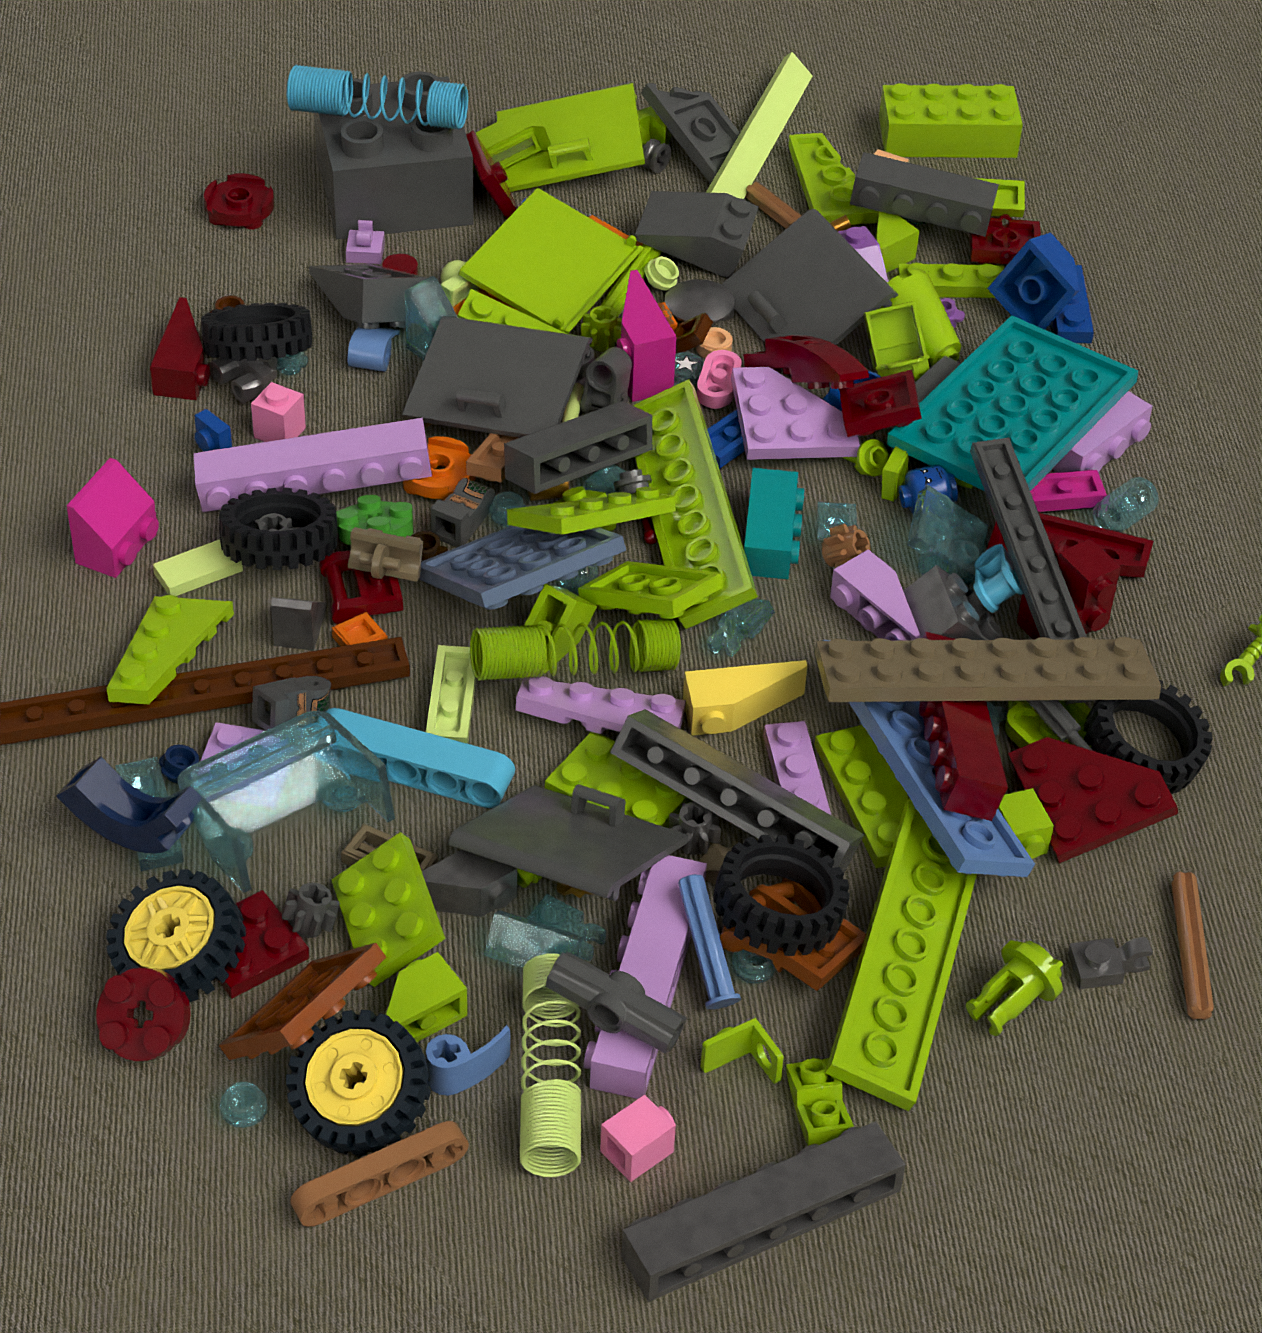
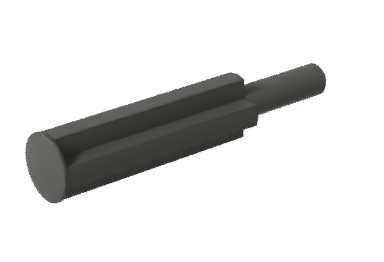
(1059, 721)

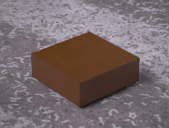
(692, 332)

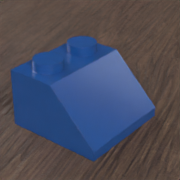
(1037, 281)

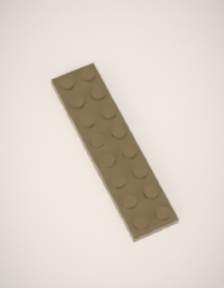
(986, 670)

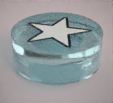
(687, 367)

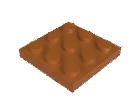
(303, 1001)

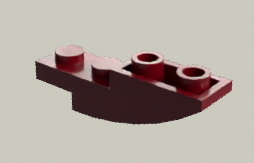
(809, 361)

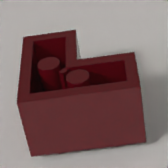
(1091, 583)

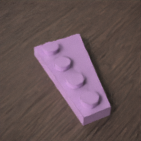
(593, 706)

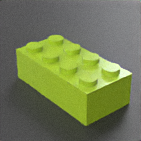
(950, 121)

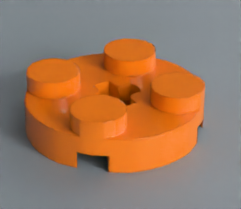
(447, 453)

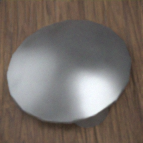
(698, 297)

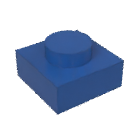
(211, 432)

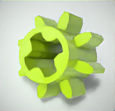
(602, 327)

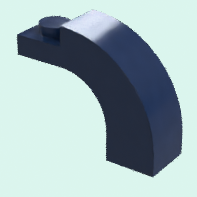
(126, 814)

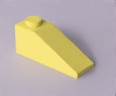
(735, 696)

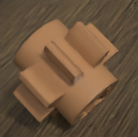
(844, 544)

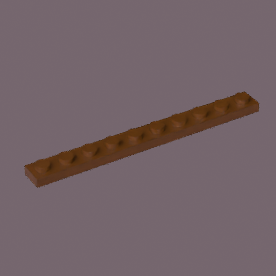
(200, 690)

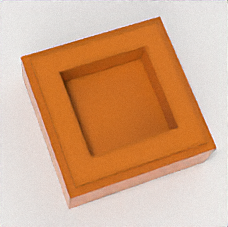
(357, 630)

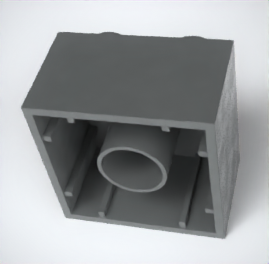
(394, 170)

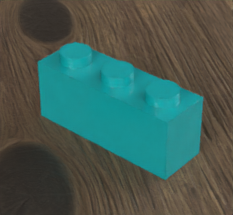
(773, 523)

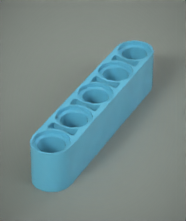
(432, 761)

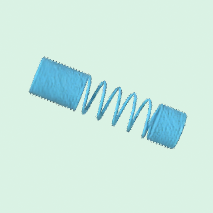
(332, 93)

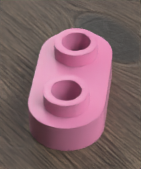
(714, 382)

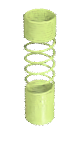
(549, 1108)

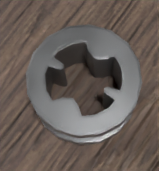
(656, 155)

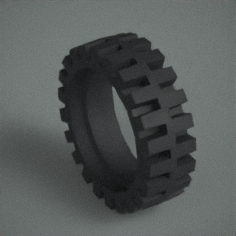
(256, 331)
(278, 548)
(1172, 713)
(770, 926)

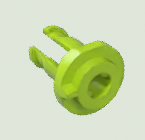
(1028, 973)

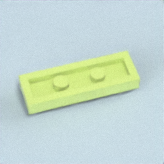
(452, 694)

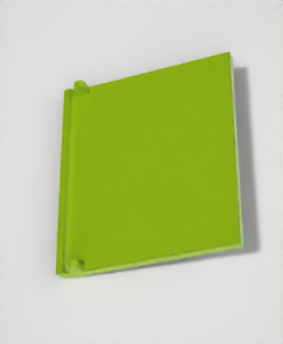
(587, 137)
(550, 261)

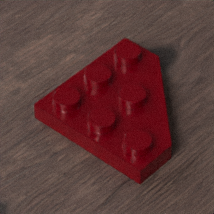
(1090, 794)

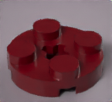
(224, 205)
(116, 1014)

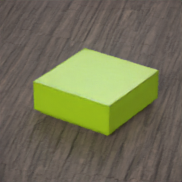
(894, 473)

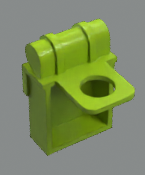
(896, 340)

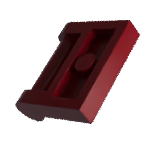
(375, 595)

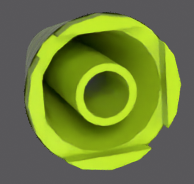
(935, 324)

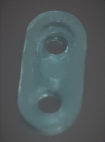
(1122, 505)

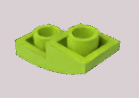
(817, 1101)

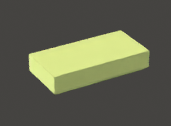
(195, 568)

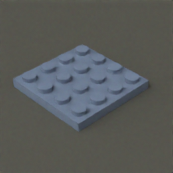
(517, 562)

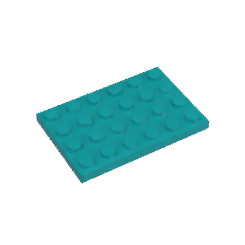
(1017, 387)

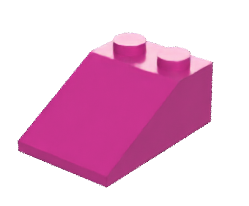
(647, 340)

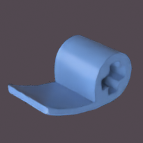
(370, 348)
(454, 1066)

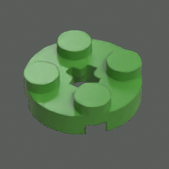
(375, 514)

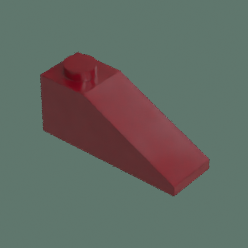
(179, 361)

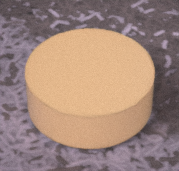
(715, 340)

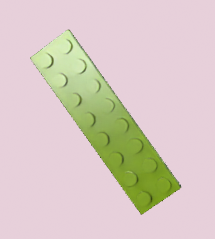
(703, 526)
(902, 968)

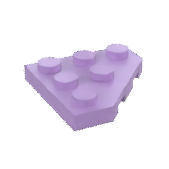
(785, 419)

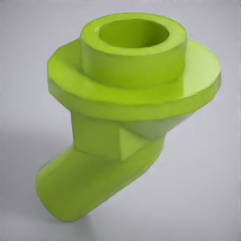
(870, 458)

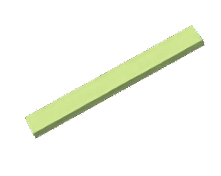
(762, 128)

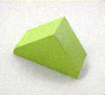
(896, 240)

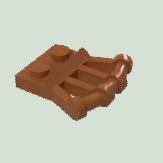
(813, 968)

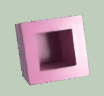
(278, 413)
(638, 1137)

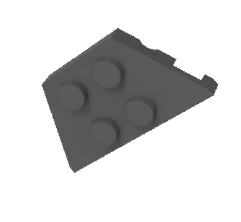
(696, 124)

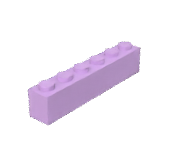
(315, 462)
(655, 958)

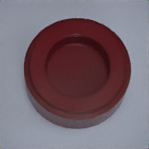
(402, 263)

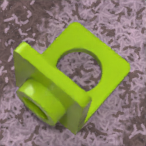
(738, 1041)

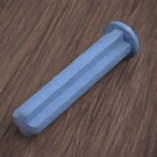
(707, 942)

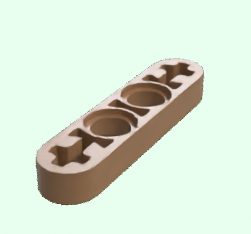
(379, 1173)

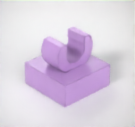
(365, 244)

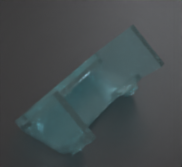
(277, 776)

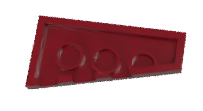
(1126, 550)

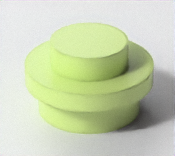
(662, 273)

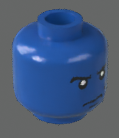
(918, 478)

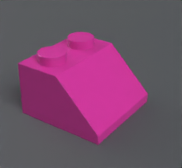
(111, 520)

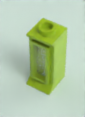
(514, 138)

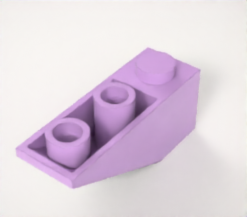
(874, 597)

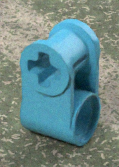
(995, 578)

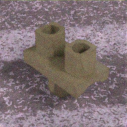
(385, 554)

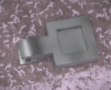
(1102, 964)

